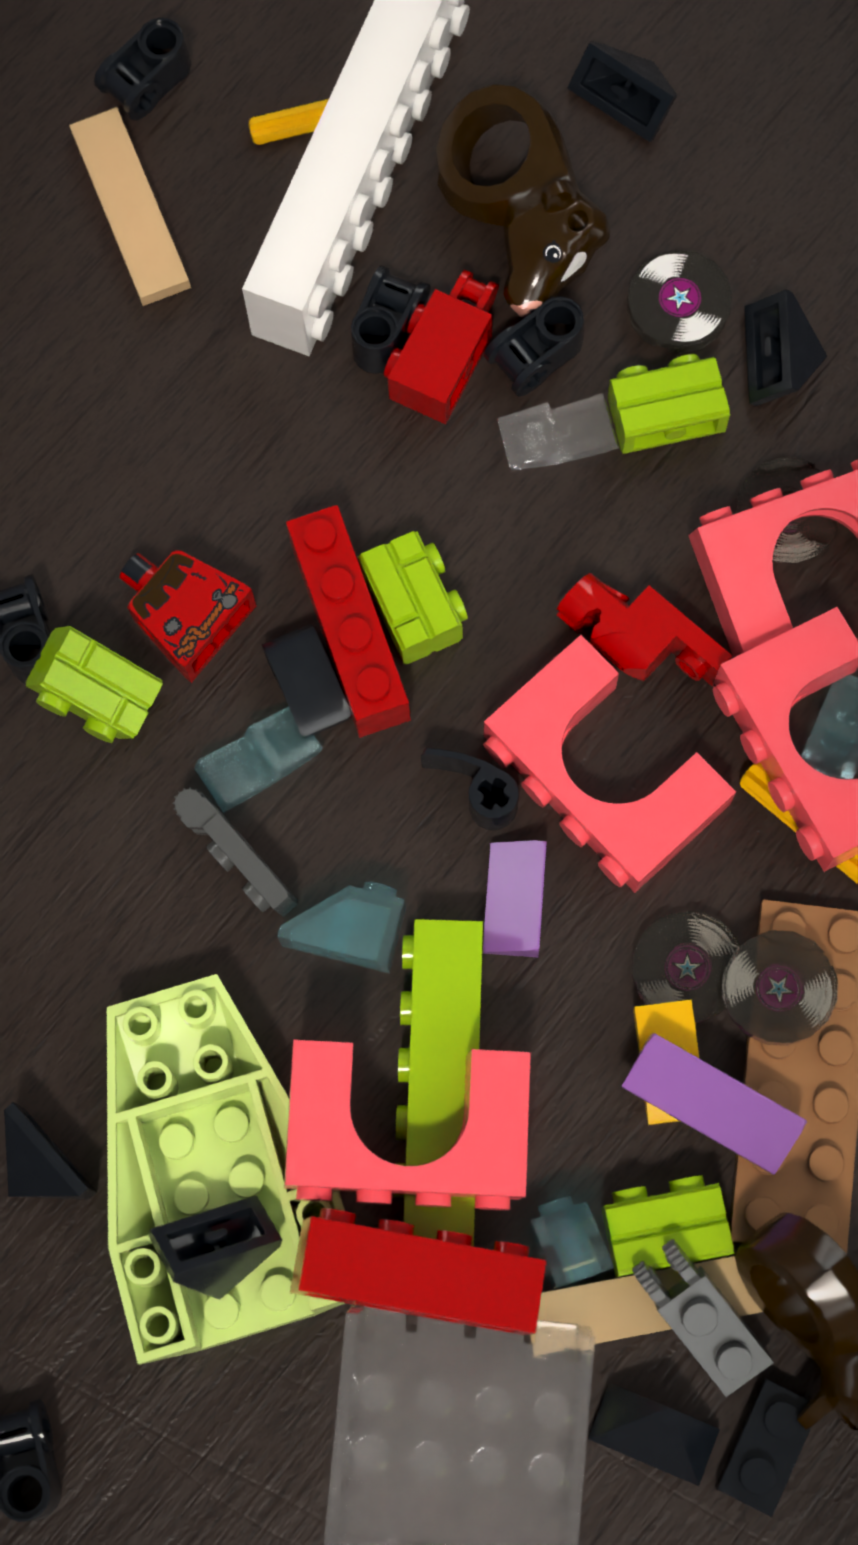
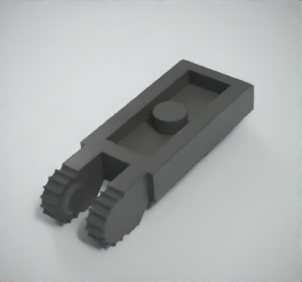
(233, 850)
(705, 1322)

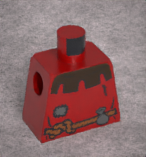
(186, 607)

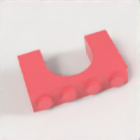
(739, 549)
(759, 694)
(629, 837)
(482, 1164)

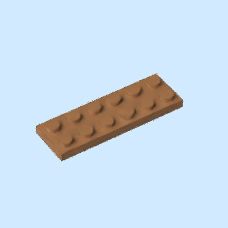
(814, 1082)

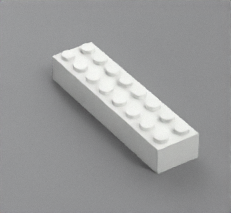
(348, 169)

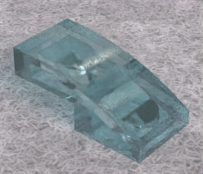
(834, 736)
(256, 760)

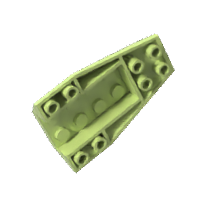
(188, 1131)

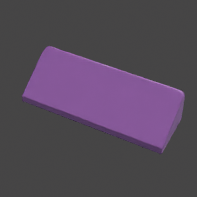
(713, 1103)

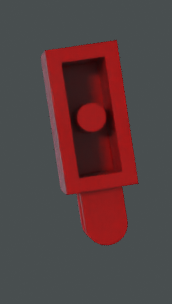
(442, 348)

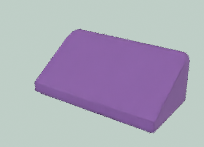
(514, 898)

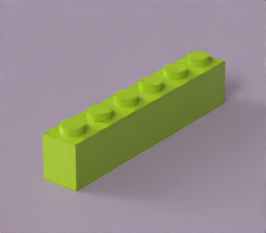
(444, 1029)

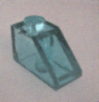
(350, 927)
(569, 1242)

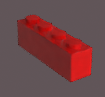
(348, 621)
(418, 1274)

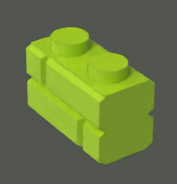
(668, 403)
(412, 597)
(93, 684)
(643, 1224)

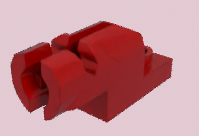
(640, 634)

